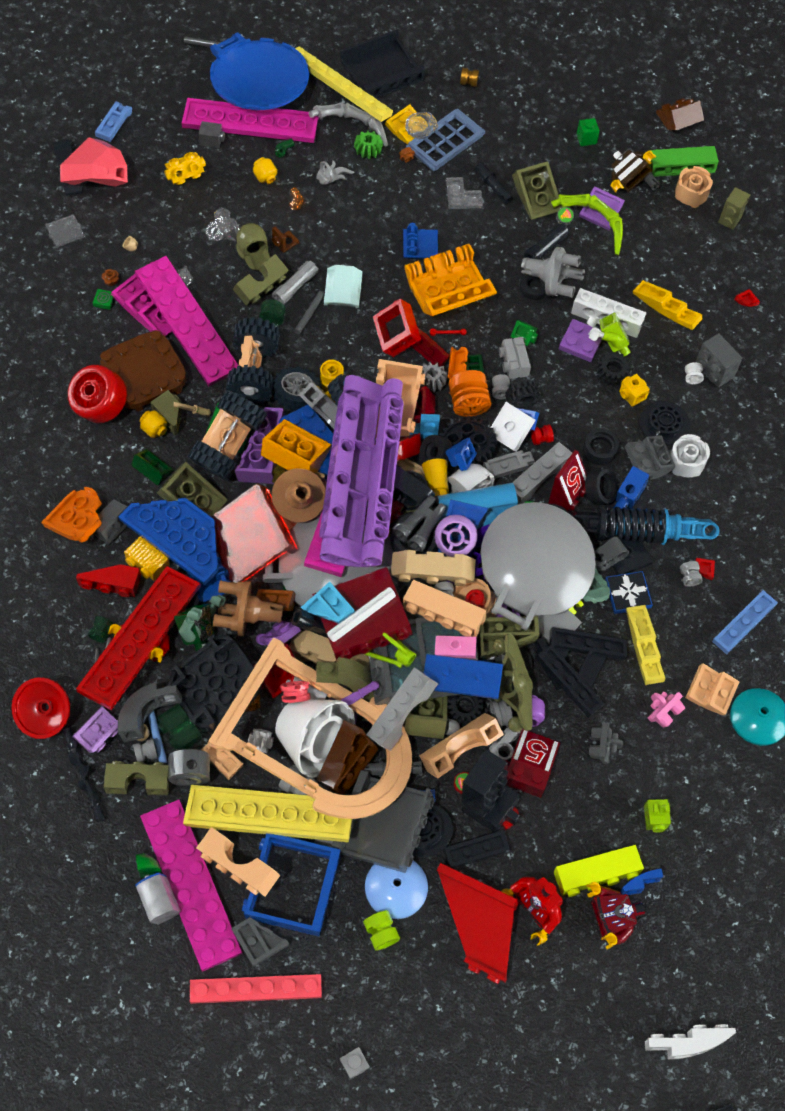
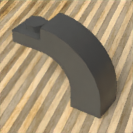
(140, 705)

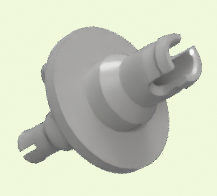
(554, 270)

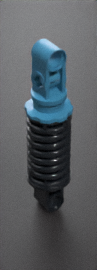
(645, 524)

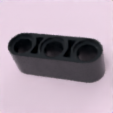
(411, 487)

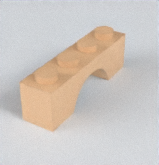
(477, 733)
(255, 874)

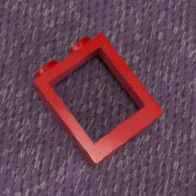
(404, 339)

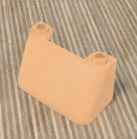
(412, 378)

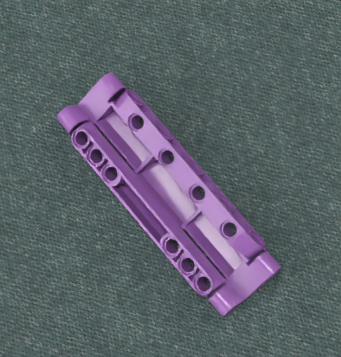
(361, 472)

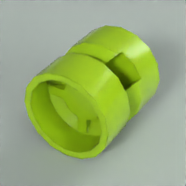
(382, 932)

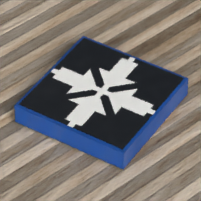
(628, 591)

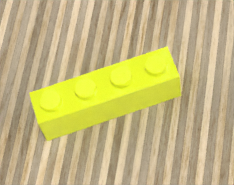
(601, 868)

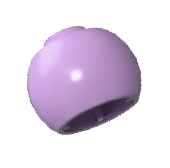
(440, 529)

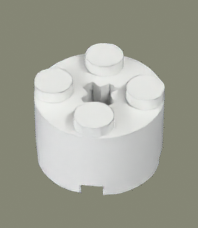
(689, 456)

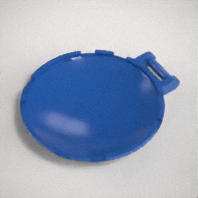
(258, 72)

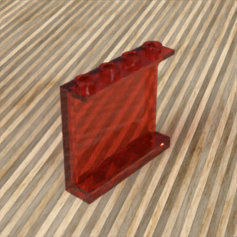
(251, 534)

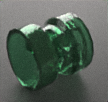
(100, 629)

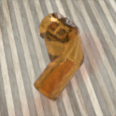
(298, 199)

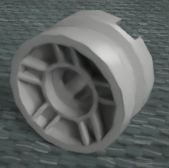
(501, 712)

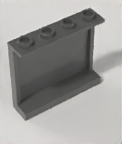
(391, 834)

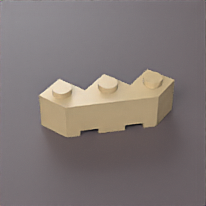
(433, 567)
(315, 648)

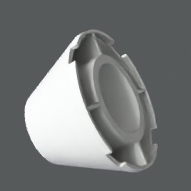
(309, 731)

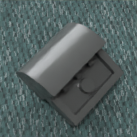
(650, 456)

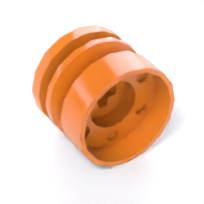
(469, 393)

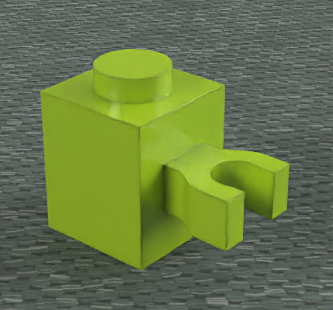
(657, 815)

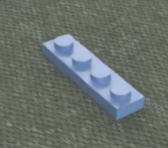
(744, 622)

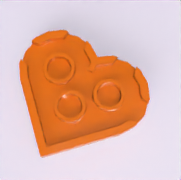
(75, 515)

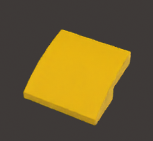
(396, 124)

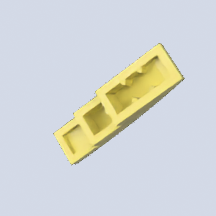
(645, 645)

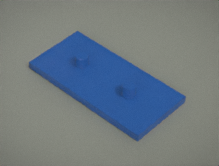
(464, 676)

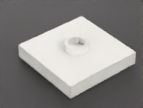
(512, 426)

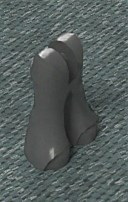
(423, 512)

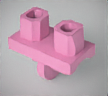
(663, 705)

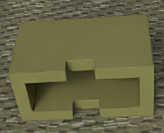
(734, 208)

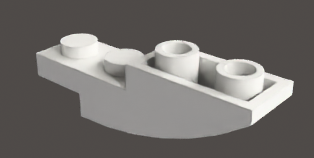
(699, 1040)

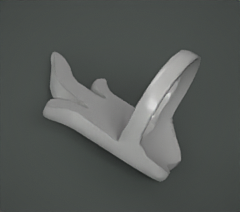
(329, 174)

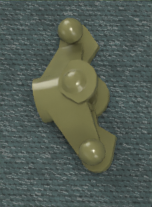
(515, 671)

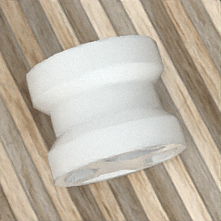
(694, 373)

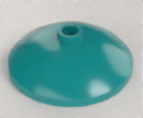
(752, 723)

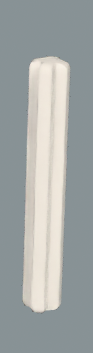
(361, 614)

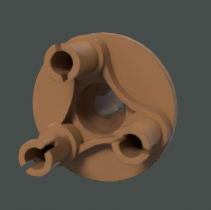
(285, 498)
(248, 608)

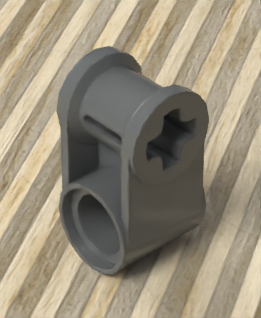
(610, 553)

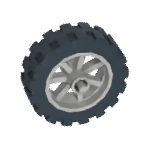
(296, 380)

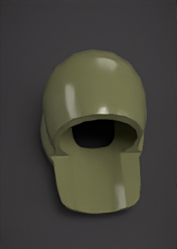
(250, 234)

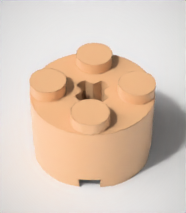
(693, 186)

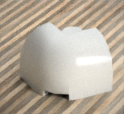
(472, 478)

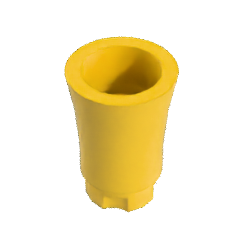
(436, 475)

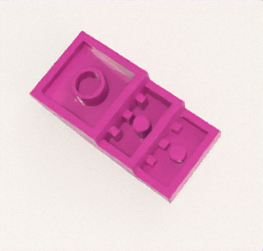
(138, 303)

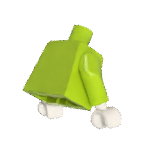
(611, 332)

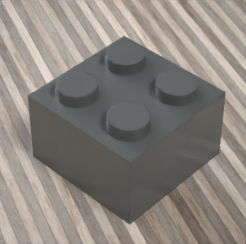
(719, 360)

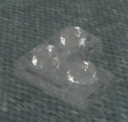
(459, 198)

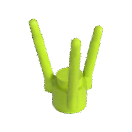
(403, 654)

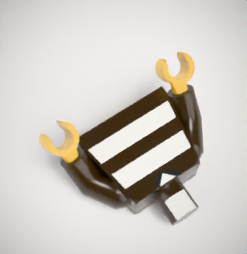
(630, 168)

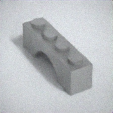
(320, 402)
(542, 469)
(389, 725)

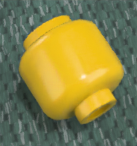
(265, 170)
(153, 424)

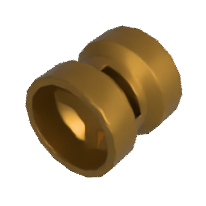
(473, 77)

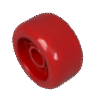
(97, 394)

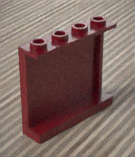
(369, 633)

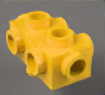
(190, 166)

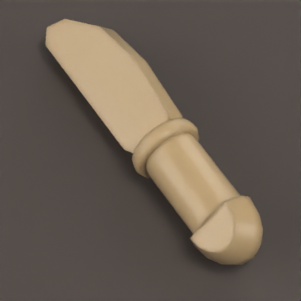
(195, 409)

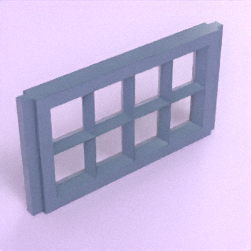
(466, 121)

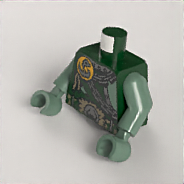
(196, 622)

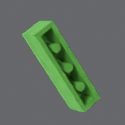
(673, 161)

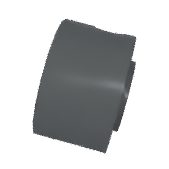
(181, 769)

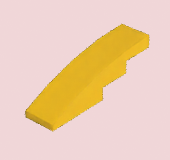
(665, 304)

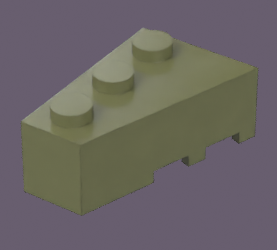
(498, 628)

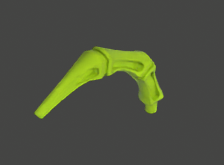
(596, 204)

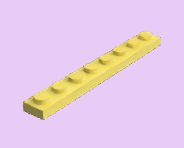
(346, 87)

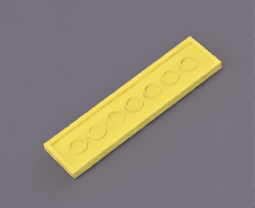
(262, 814)

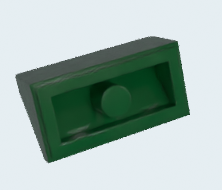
(151, 466)

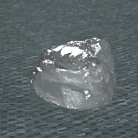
(421, 125)

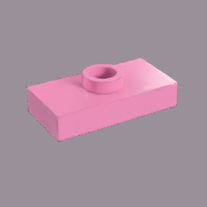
(456, 646)

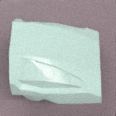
(343, 286)

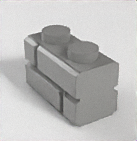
(515, 358)

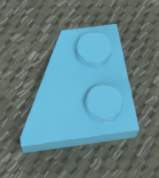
(329, 604)

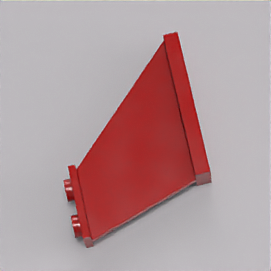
(482, 921)

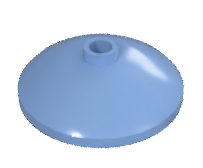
(399, 900)

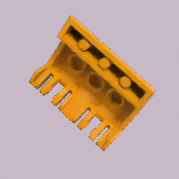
(448, 282)

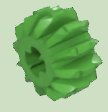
(368, 144)

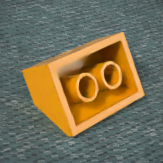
(294, 447)

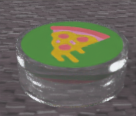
(565, 215)

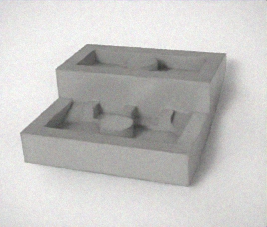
(563, 620)

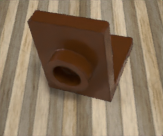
(280, 239)

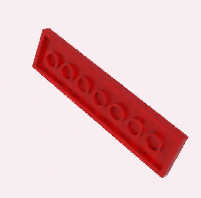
(137, 638)

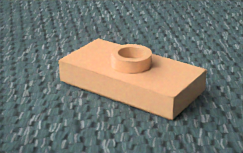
(223, 761)

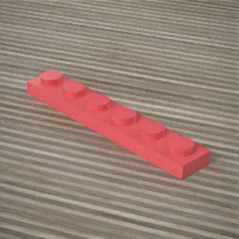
(255, 988)

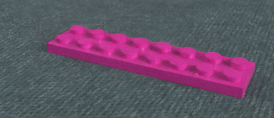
(268, 123)
(186, 320)
(192, 886)

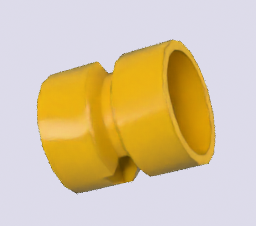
(329, 371)

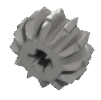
(435, 376)

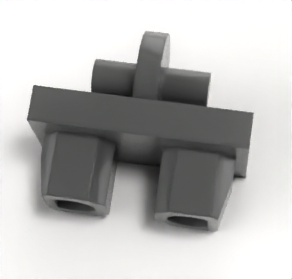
(606, 742)

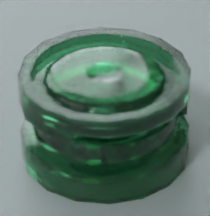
(272, 311)

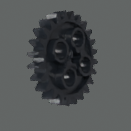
(477, 432)

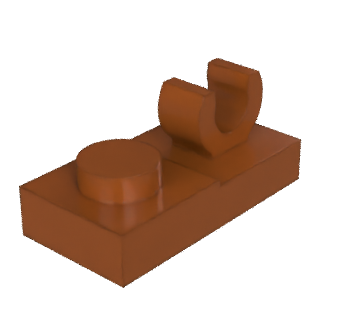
(282, 597)

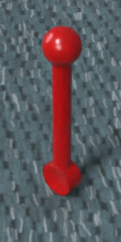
(433, 332)

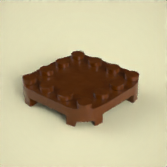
(146, 367)

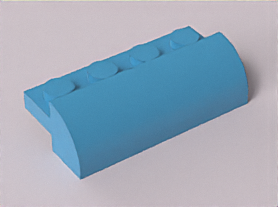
(495, 498)

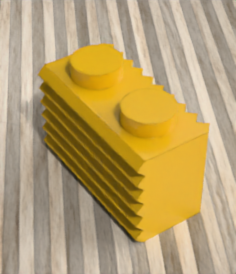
(146, 558)

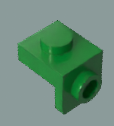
(525, 331)

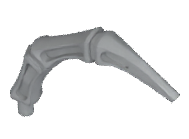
(350, 111)

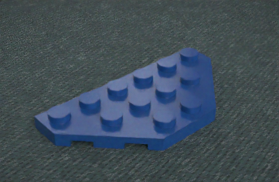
(178, 532)

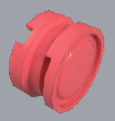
(295, 691)

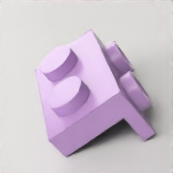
(97, 730)

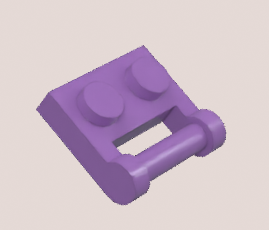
(281, 631)

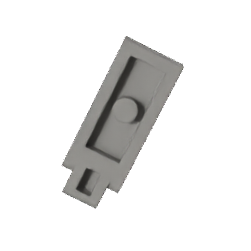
(509, 463)

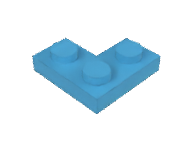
(428, 425)

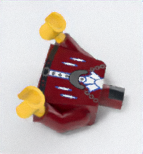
(614, 913)

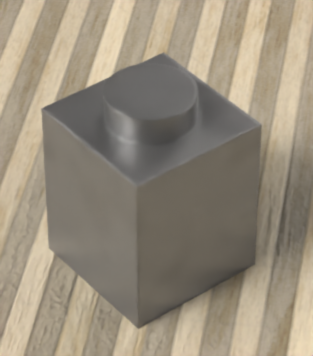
(211, 134)

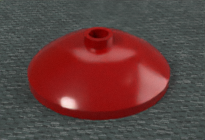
(30, 710)

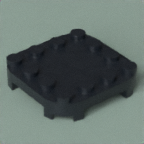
(212, 680)

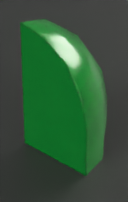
(147, 865)

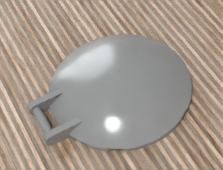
(536, 561)
(307, 581)

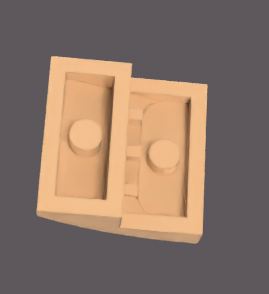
(712, 689)

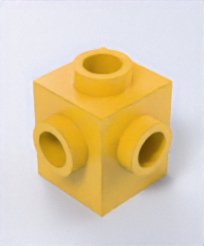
(634, 390)

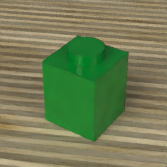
(587, 132)

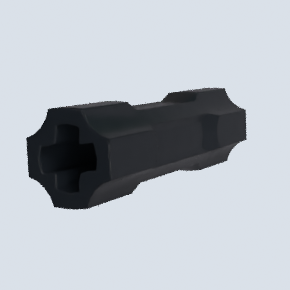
(554, 237)
(308, 622)

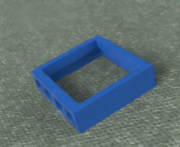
(306, 847)

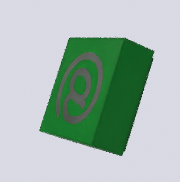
(103, 299)

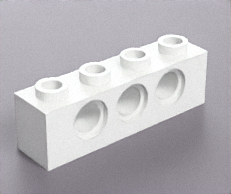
(591, 304)

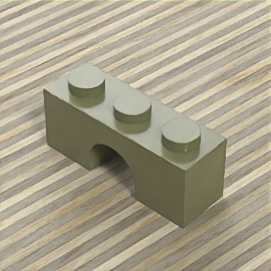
(250, 290)
(120, 775)

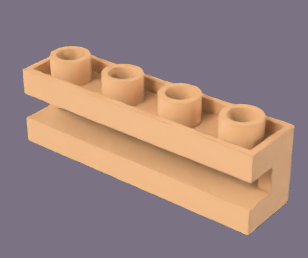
(444, 609)

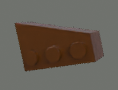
(346, 759)

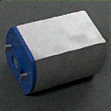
(158, 898)

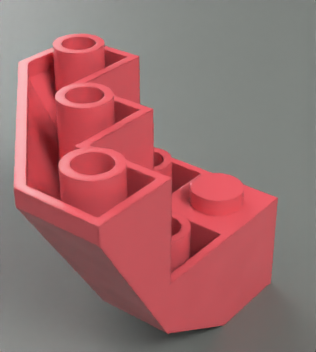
(96, 163)

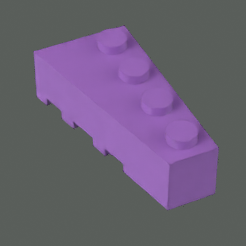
(253, 466)

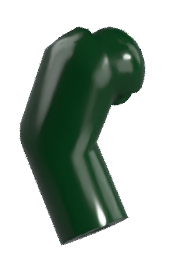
(281, 147)

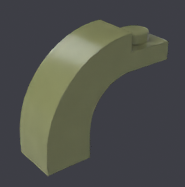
(345, 672)

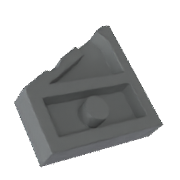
(257, 941)

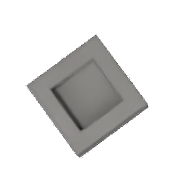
(354, 1063)

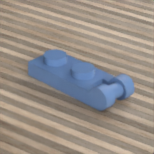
(113, 121)

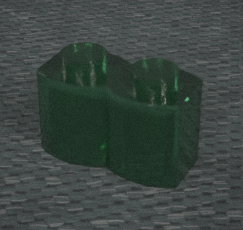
(179, 728)

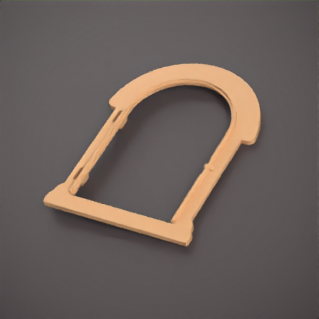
(328, 803)

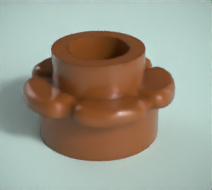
(406, 154)
(110, 277)

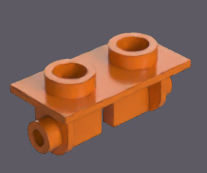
(457, 361)

